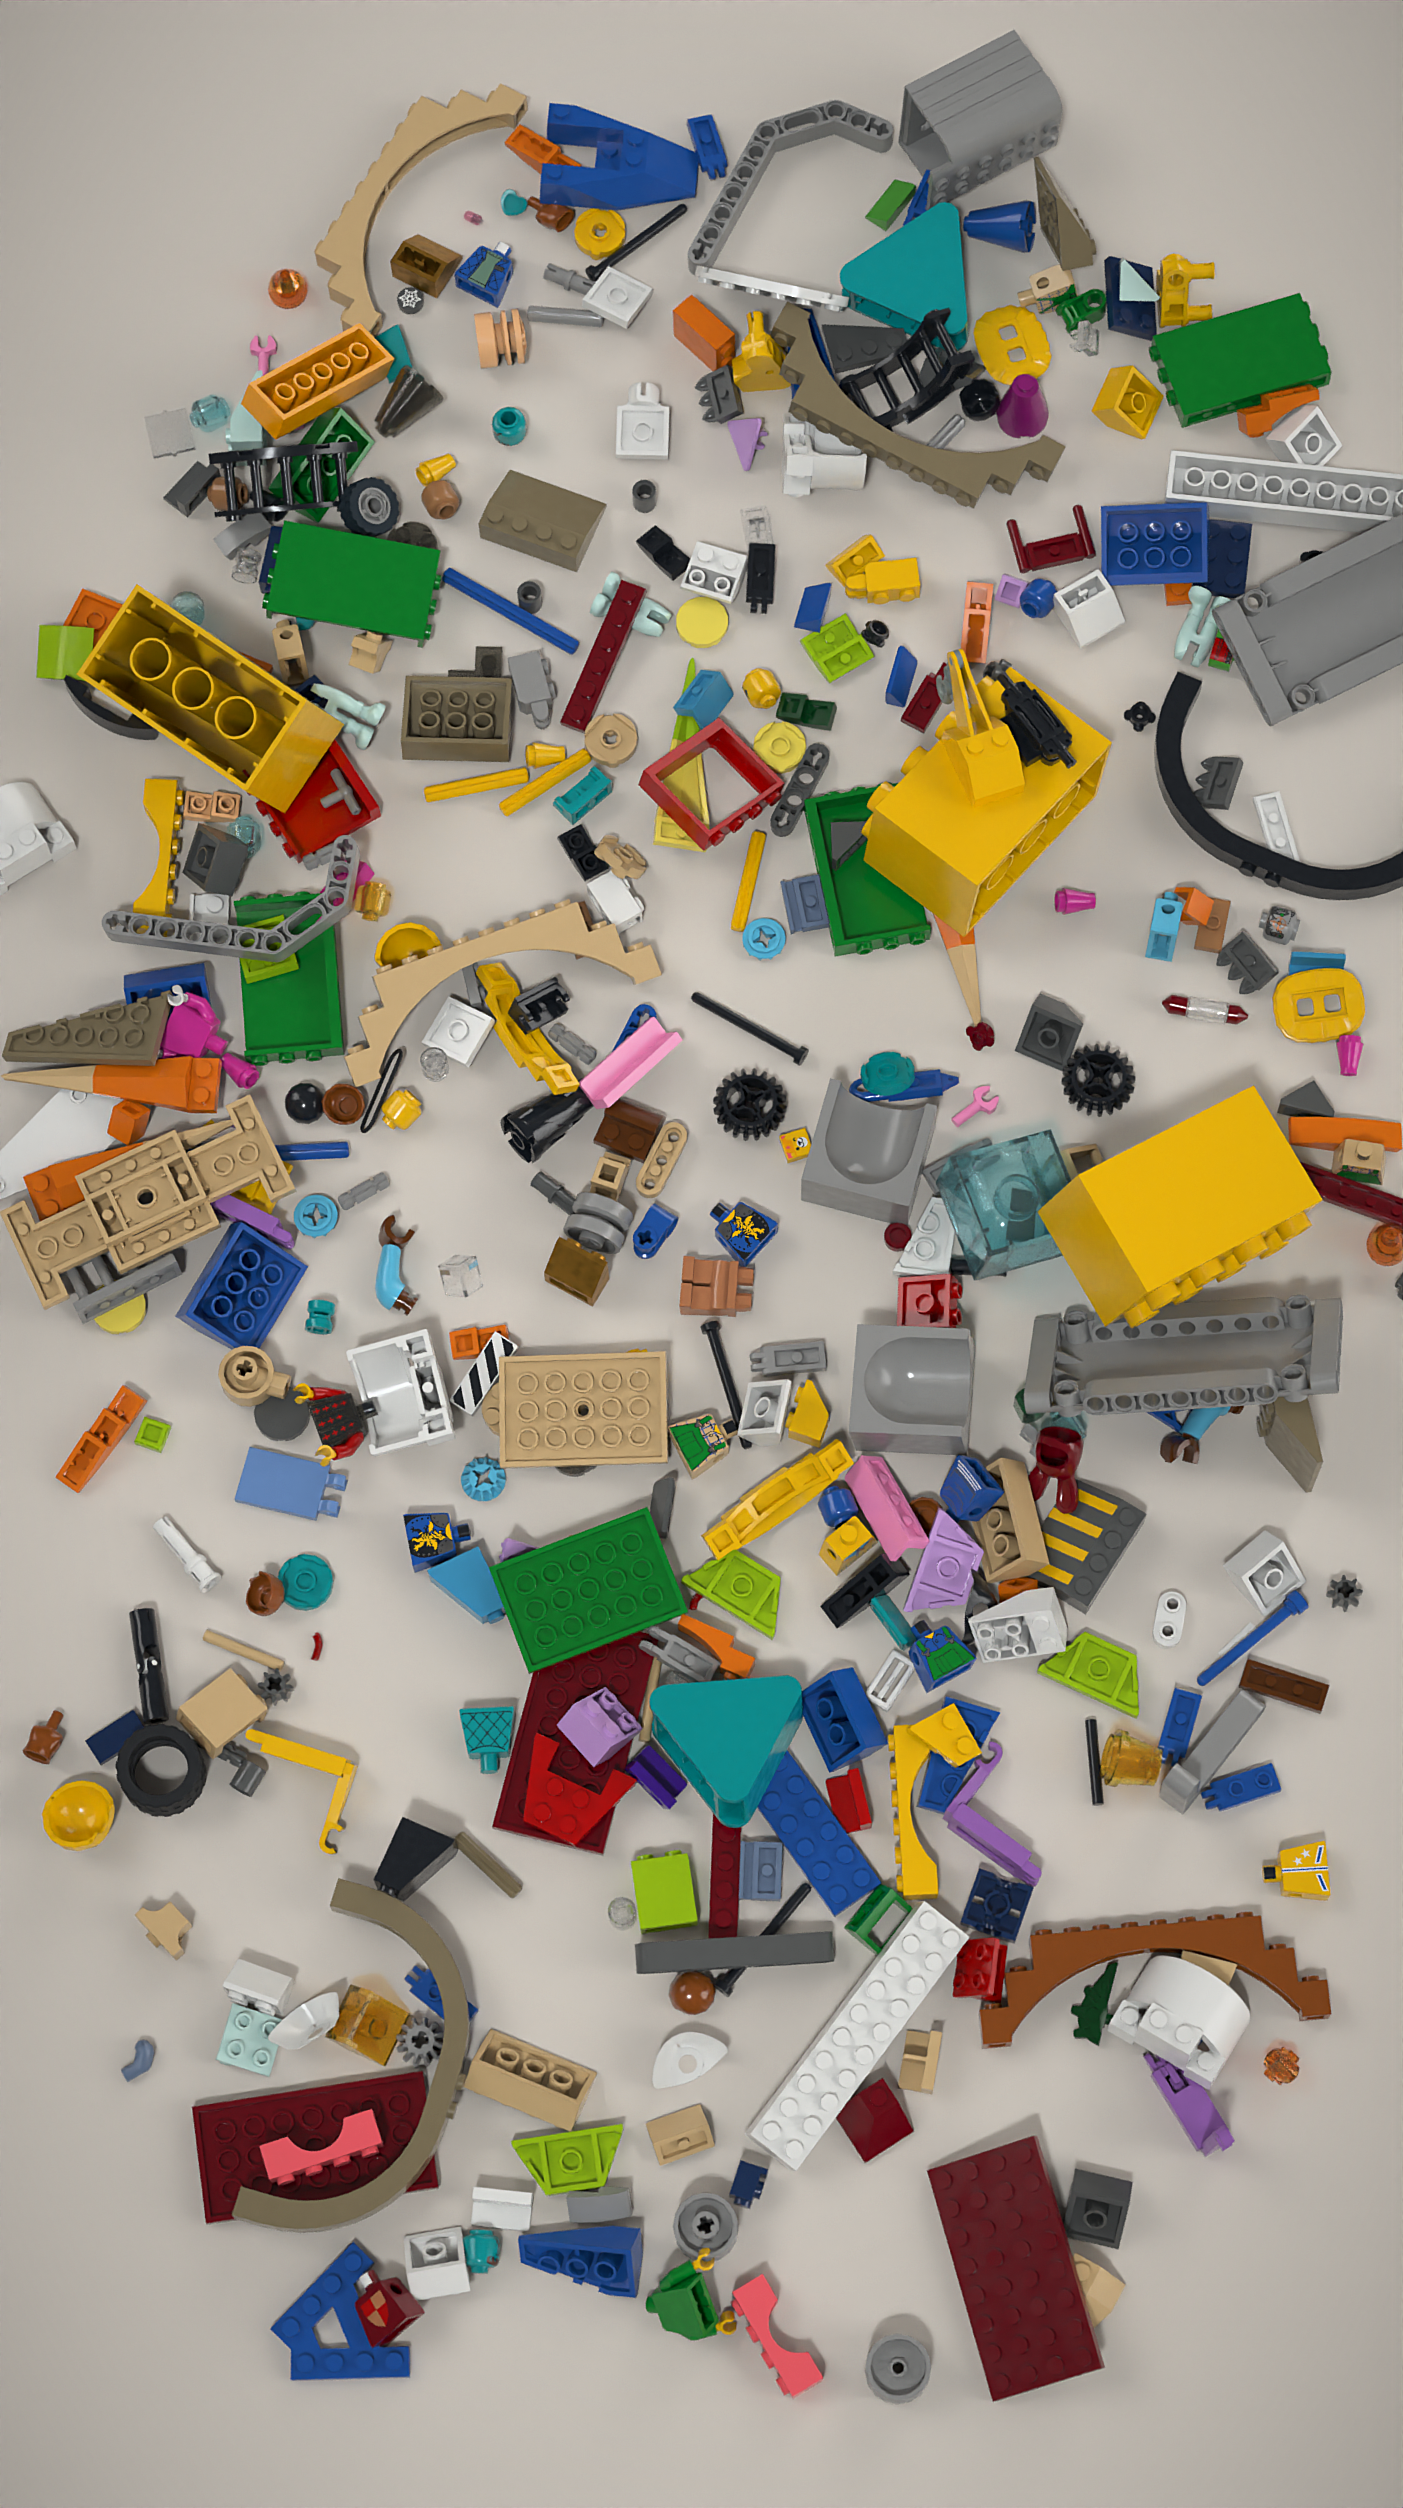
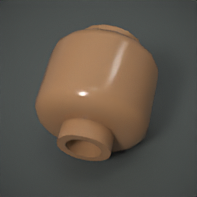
(217, 493)
(440, 499)

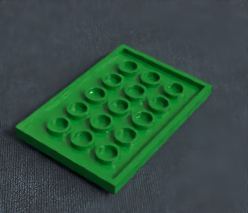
(588, 1590)

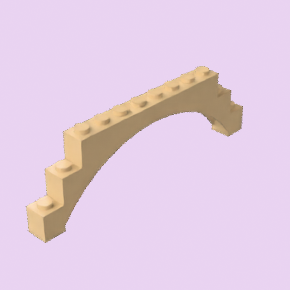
(421, 134)
(554, 931)

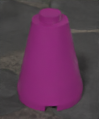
(1023, 408)

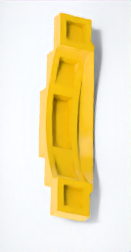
(526, 1050)
(777, 1499)

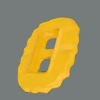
(994, 349)
(1316, 985)

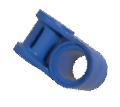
(655, 1227)

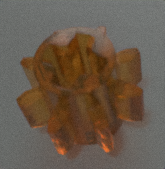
(1281, 2065)

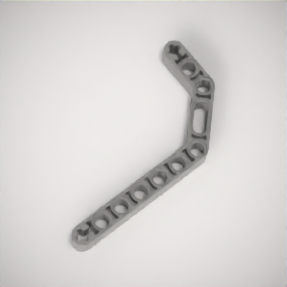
(874, 135)
(238, 934)

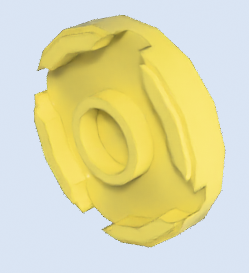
(702, 622)
(780, 746)
(124, 1317)

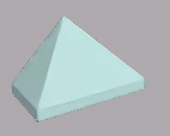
(1132, 285)

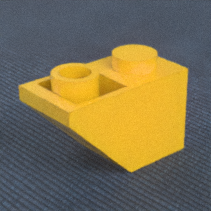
(810, 1417)

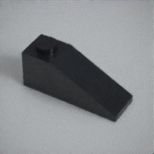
(873, 1581)

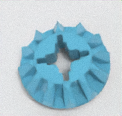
(770, 929)
(307, 1207)
(485, 1491)

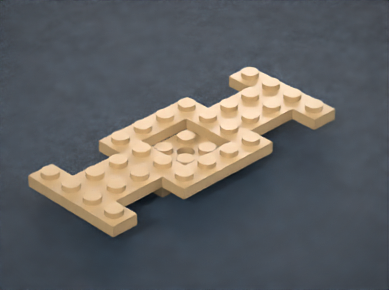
(113, 1208)

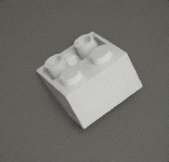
(715, 572)
(1088, 608)
(259, 1987)

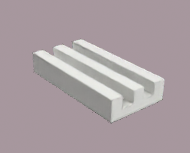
(877, 1701)

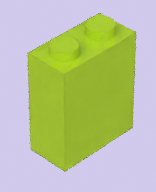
(664, 1892)

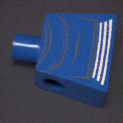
(969, 1490)

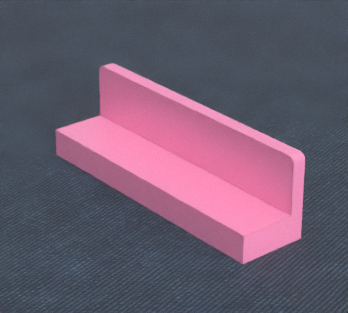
(628, 1063)
(885, 1506)

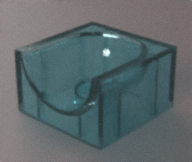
(996, 1199)

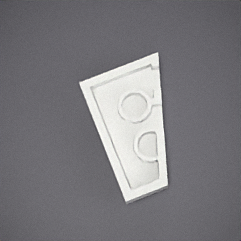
(931, 1244)

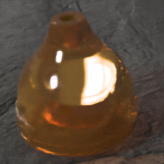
(287, 288)
(1386, 1245)

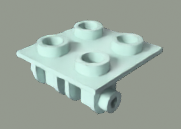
(247, 2042)

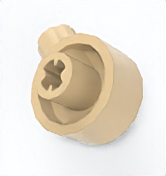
(250, 1377)

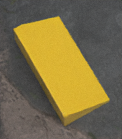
(855, 558)

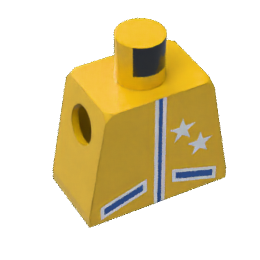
(1301, 1872)

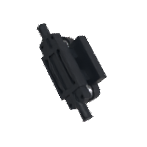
(1034, 725)

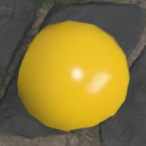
(403, 942)
(78, 1815)

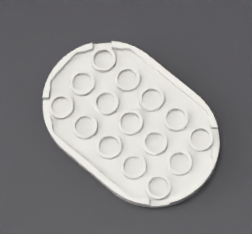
(766, 287)

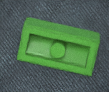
(891, 204)

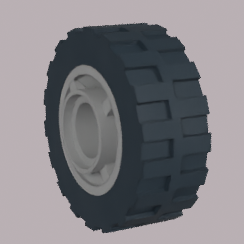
(381, 501)

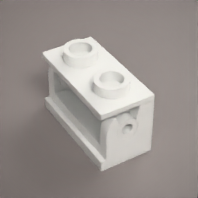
(614, 901)

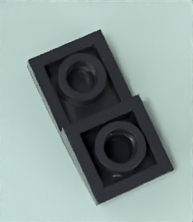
(581, 852)

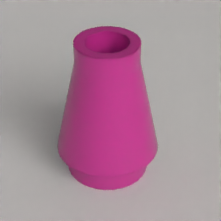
(1073, 901)
(1349, 1054)
(240, 1071)

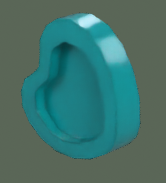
(512, 203)

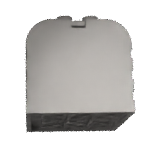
(979, 117)

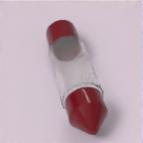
(1204, 1009)

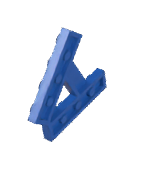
(337, 2291)

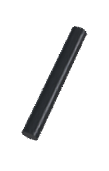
(1094, 1762)

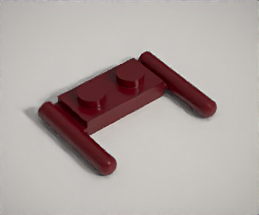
(1055, 550)

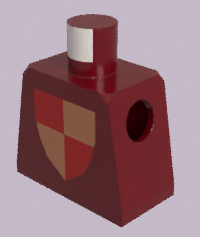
(385, 2308)

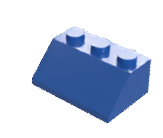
(151, 984)
(841, 1719)

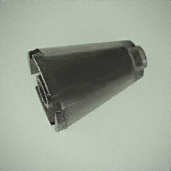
(406, 402)

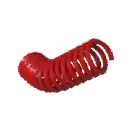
(693, 1603)
(317, 1639)

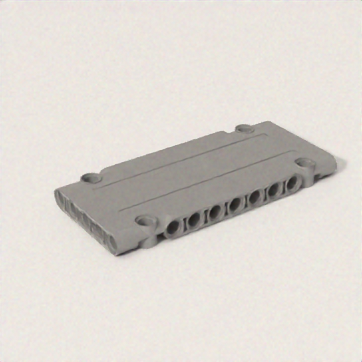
(1320, 624)
(1186, 1357)

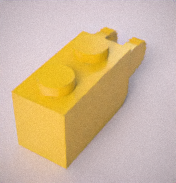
(886, 582)

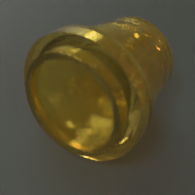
(1129, 1761)

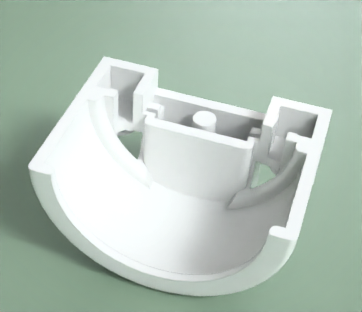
(818, 460)
(20, 841)
(408, 1398)
(1182, 2009)

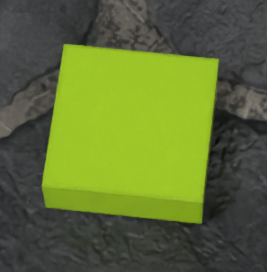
(152, 1434)

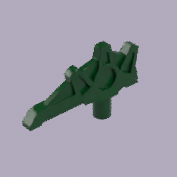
(1093, 2011)

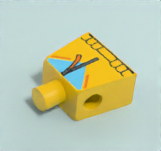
(847, 1544)

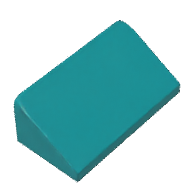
(395, 346)
(893, 1621)

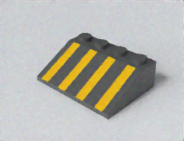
(1086, 1545)

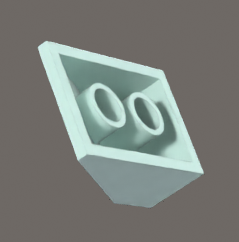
(245, 431)

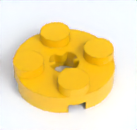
(601, 246)

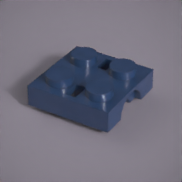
(999, 1899)

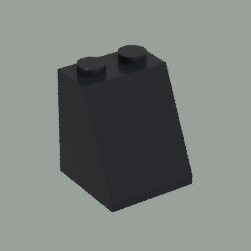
(413, 1859)

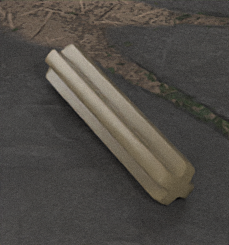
(487, 1865)

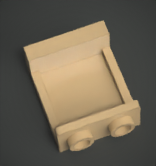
(221, 1712)

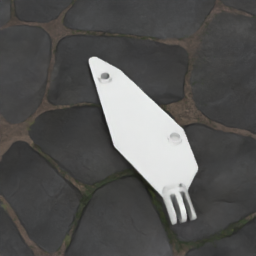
(63, 1130)

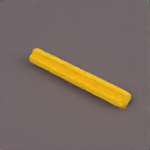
(544, 782)
(476, 784)
(748, 881)

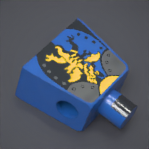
(743, 1231)
(433, 1538)

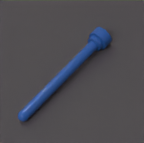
(1293, 1605)

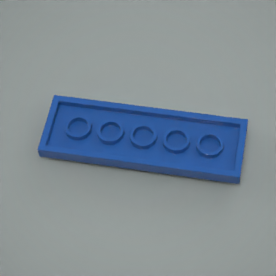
(815, 1839)

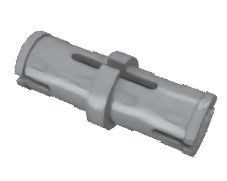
(568, 279)

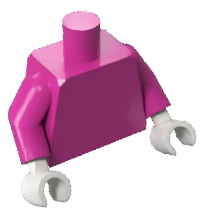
(190, 1028)

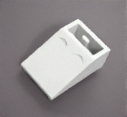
(1021, 1627)

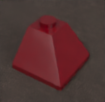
(874, 2120)

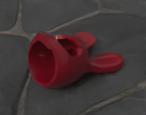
(1057, 1456)

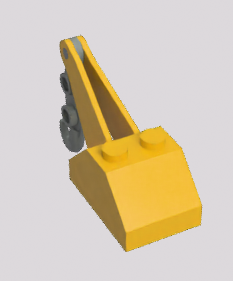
(981, 750)

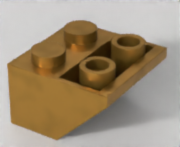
(424, 264)
(577, 1271)

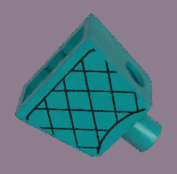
(488, 1734)

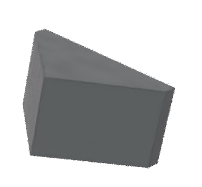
(845, 841)
(1306, 1102)

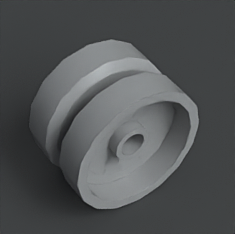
(598, 1223)
(701, 2210)
(892, 2386)

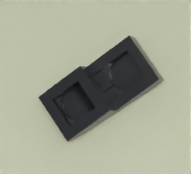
(663, 552)

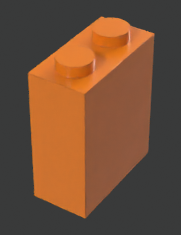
(703, 334)

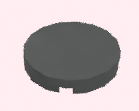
(282, 1418)

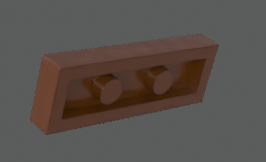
(1284, 1686)

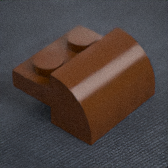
(629, 1130)

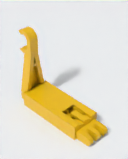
(318, 1760)

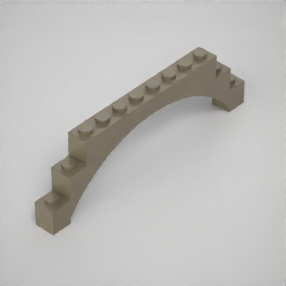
(947, 472)

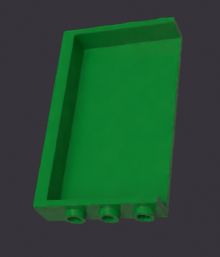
(1238, 357)
(353, 581)
(860, 902)
(298, 1010)

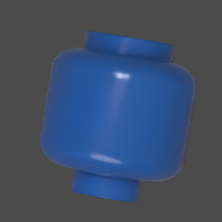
(1038, 598)
(837, 1506)

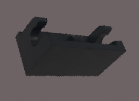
(539, 1006)

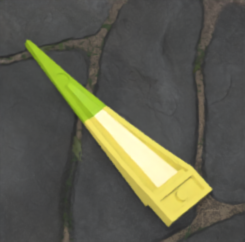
(685, 784)

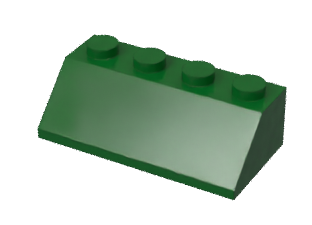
(329, 427)

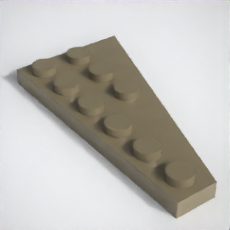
(101, 1036)

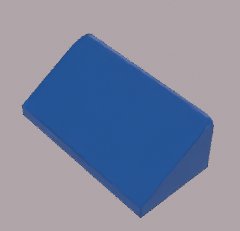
(813, 607)
(901, 678)

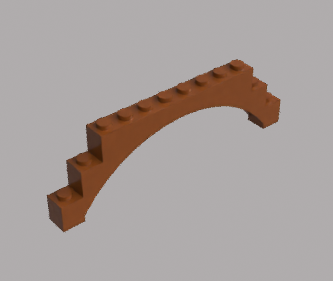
(1063, 1955)

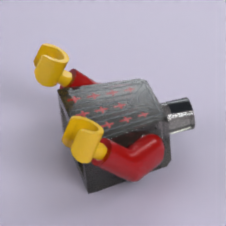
(337, 1420)

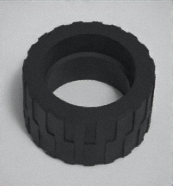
(142, 1742)

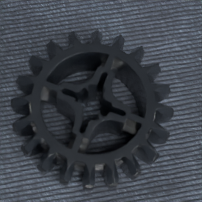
(1087, 1063)
(767, 1092)

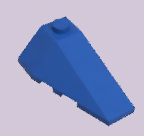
(598, 2256)

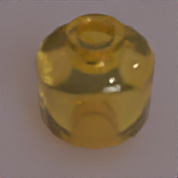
(372, 901)

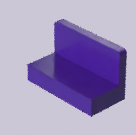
(656, 1777)

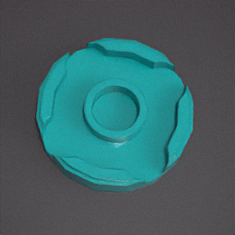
(887, 1074)
(306, 1582)

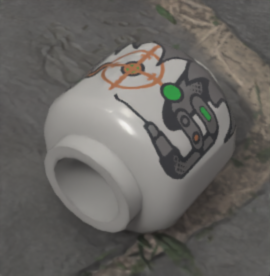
(1279, 925)

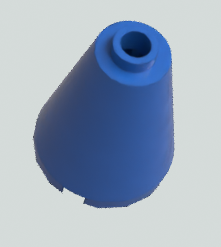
(1004, 225)

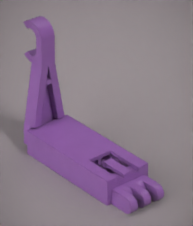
(258, 1220)
(983, 1834)
(1191, 2107)

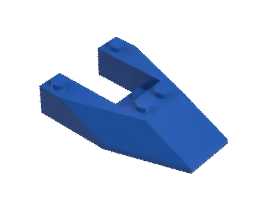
(629, 169)

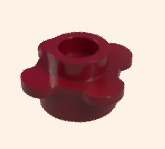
(980, 1035)

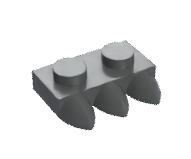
(721, 395)
(1218, 783)
(1248, 962)

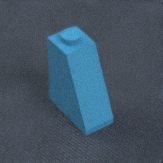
(470, 1585)

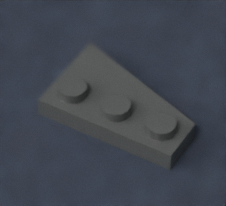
(860, 345)

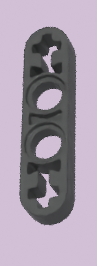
(799, 789)

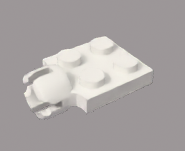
(642, 425)

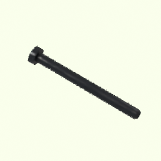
(595, 272)
(798, 1054)
(711, 1329)
(732, 1976)

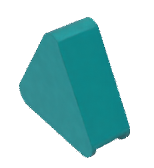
(912, 275)
(728, 1737)

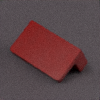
(849, 1801)

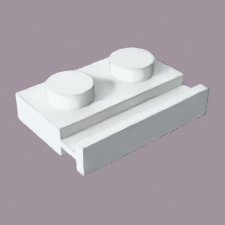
(212, 909)

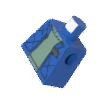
(486, 274)

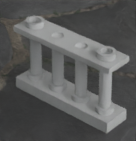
(120, 1291)

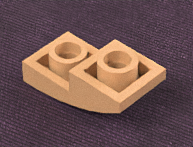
(211, 808)

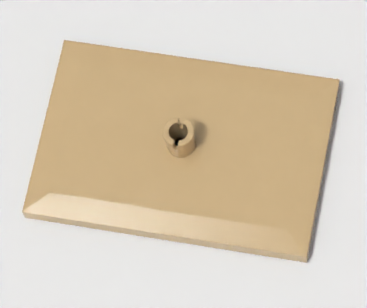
(544, 1403)

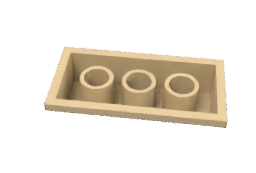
(1011, 1527)
(530, 2080)

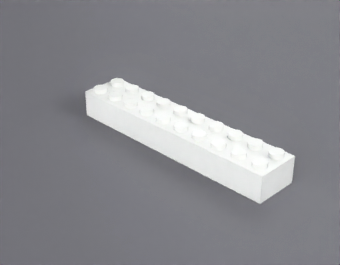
(1285, 491)
(856, 2036)

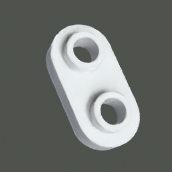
(1169, 1619)

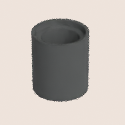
(644, 487)
(526, 589)
(247, 1778)

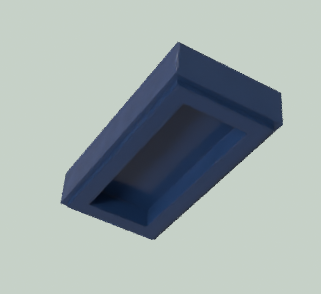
(110, 1740)

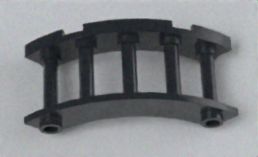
(925, 397)
(284, 456)

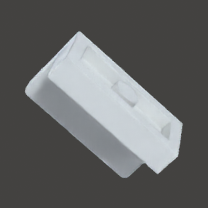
(501, 2209)

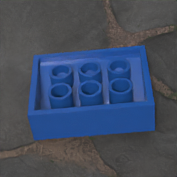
(1155, 543)
(241, 1289)

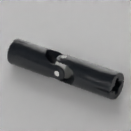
(150, 1675)

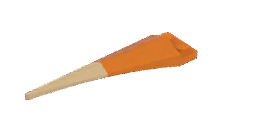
(963, 959)
(172, 1083)
(57, 1188)

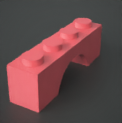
(286, 2160)
(795, 2370)

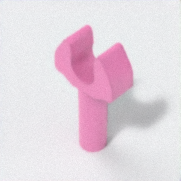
(263, 353)
(977, 1105)

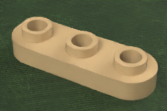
(661, 1149)

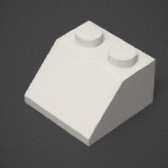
(1304, 437)
(765, 1412)
(1265, 1572)
(436, 2263)

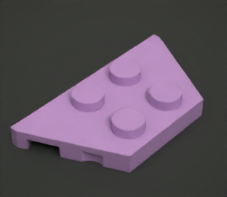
(944, 1567)

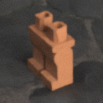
(712, 1287)

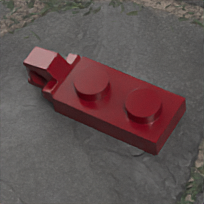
(924, 703)

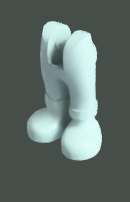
(648, 608)
(1188, 634)
(341, 700)

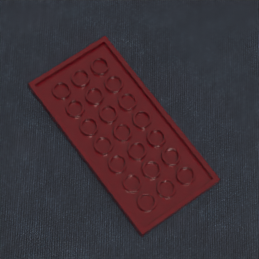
(551, 1693)
(312, 2118)
(1015, 2269)

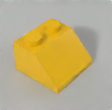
(1127, 402)

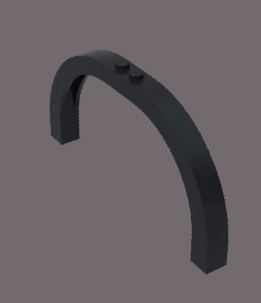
(1234, 850)

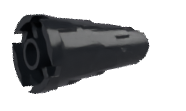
(544, 1122)

